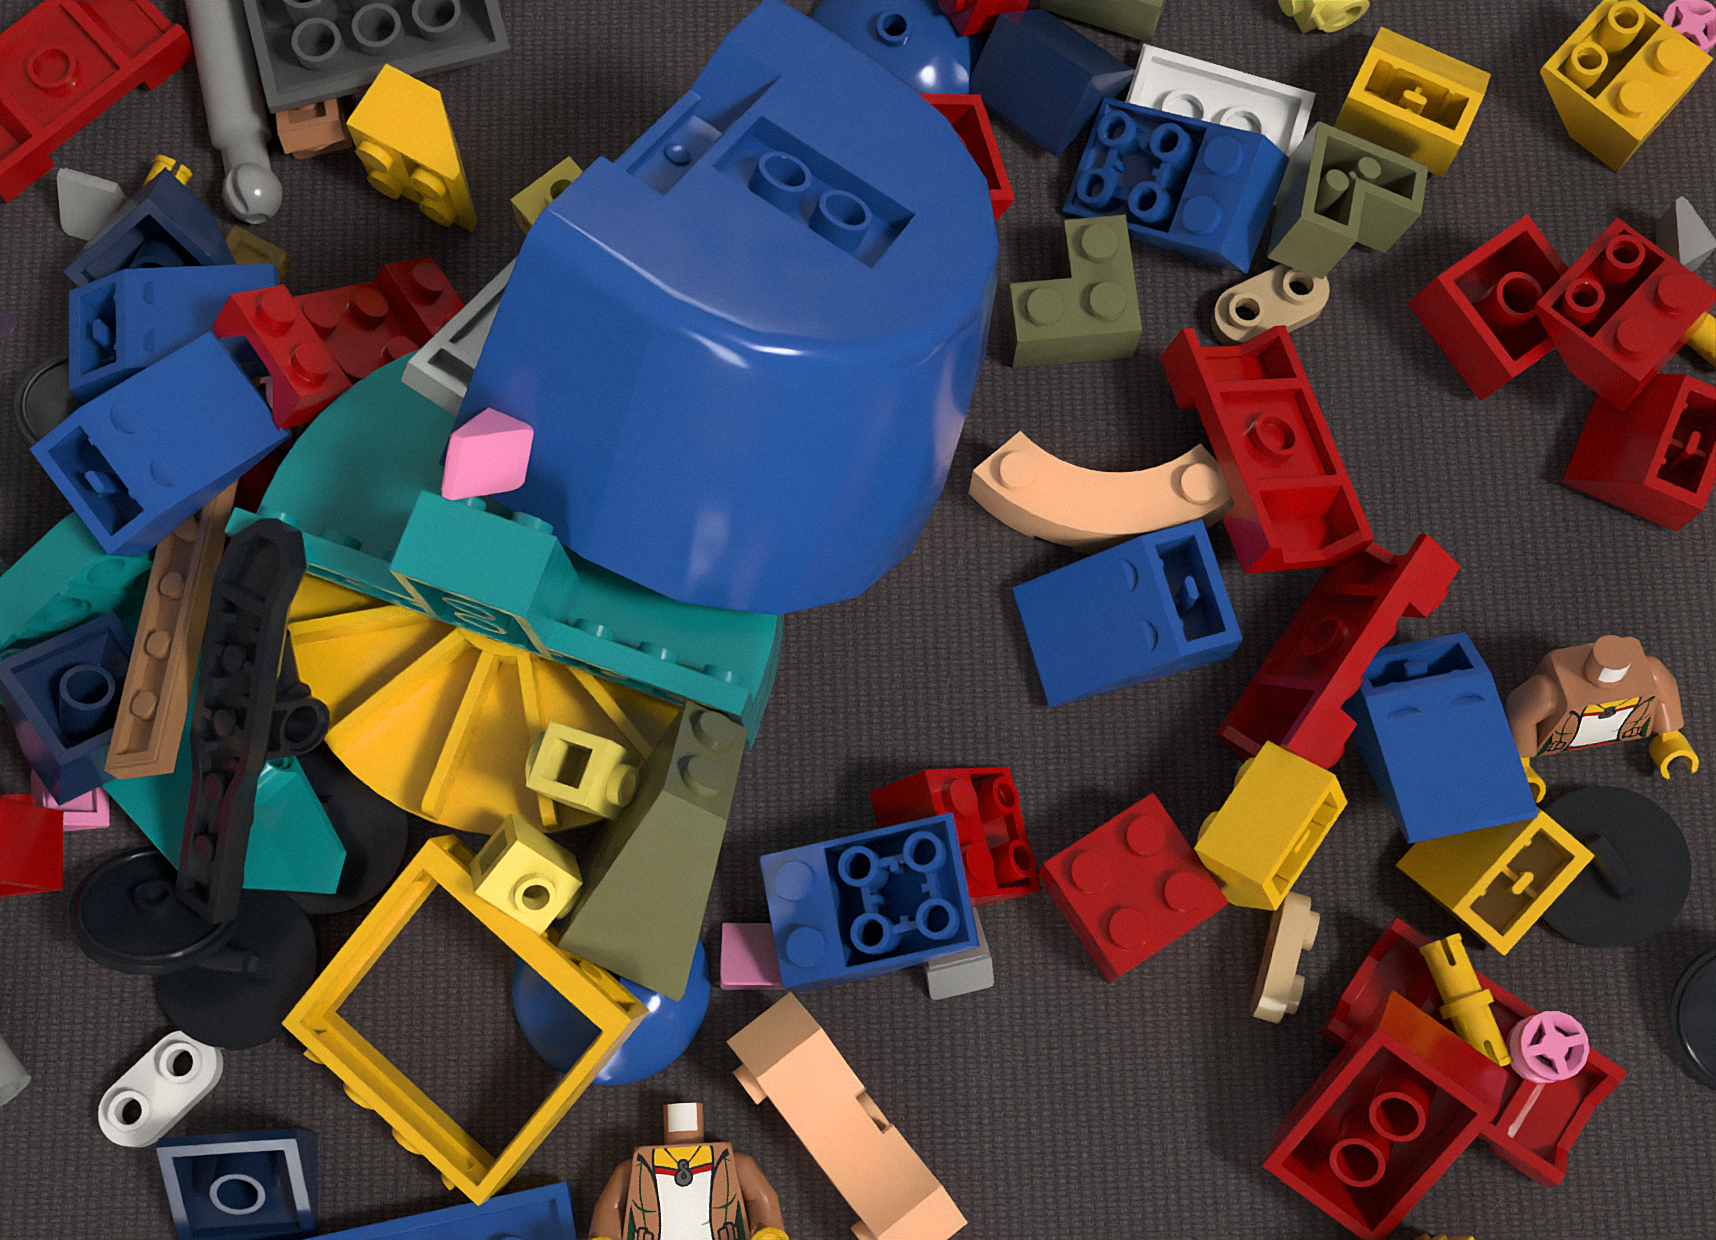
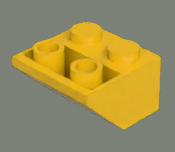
(1620, 78)
(1413, 100)
(412, 147)
(1269, 827)
(1497, 875)

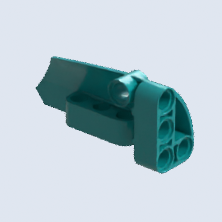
(74, 581)

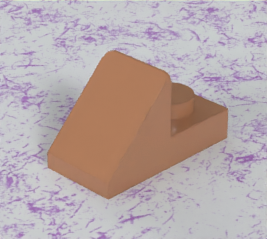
(314, 129)

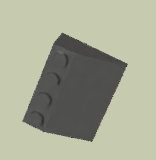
(339, 46)

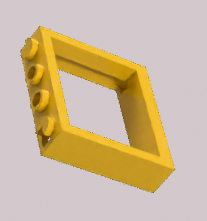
(380, 1086)

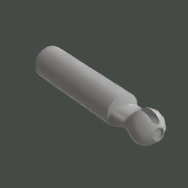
(235, 107)

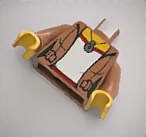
(1595, 699)
(687, 1190)

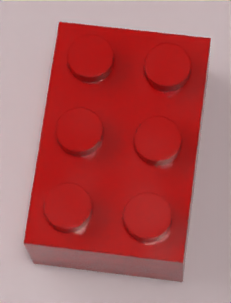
(1386, 1119)

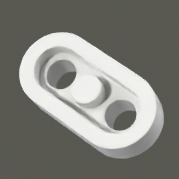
(159, 1090)

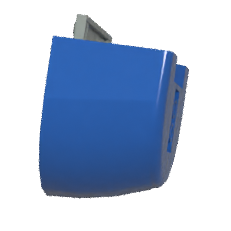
(744, 330)

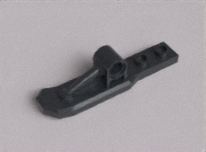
(244, 710)

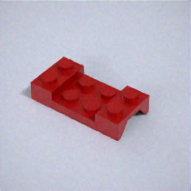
(69, 67)
(340, 335)
(1273, 452)
(1329, 646)
(1533, 1120)

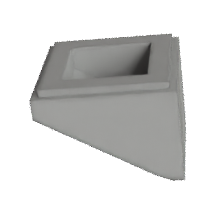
(86, 202)
(1684, 235)
(961, 971)

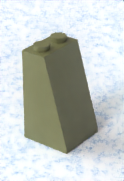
(657, 864)

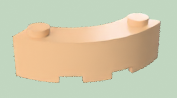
(1093, 507)
(841, 1127)

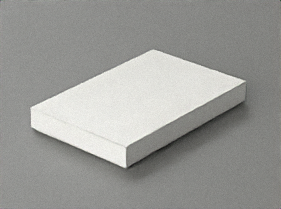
(1221, 96)

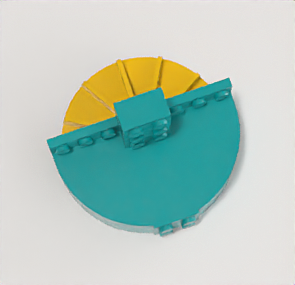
(469, 626)

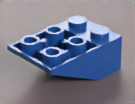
(1179, 182)
(147, 314)
(159, 446)
(1128, 615)
(1439, 739)
(868, 903)

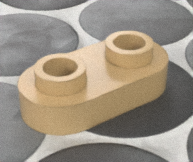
(1271, 302)
(1277, 985)

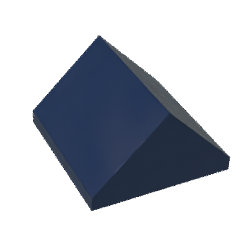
(1045, 77)
(242, 1185)

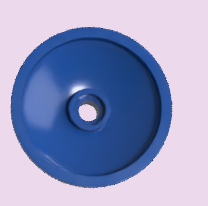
(928, 53)
(564, 1033)

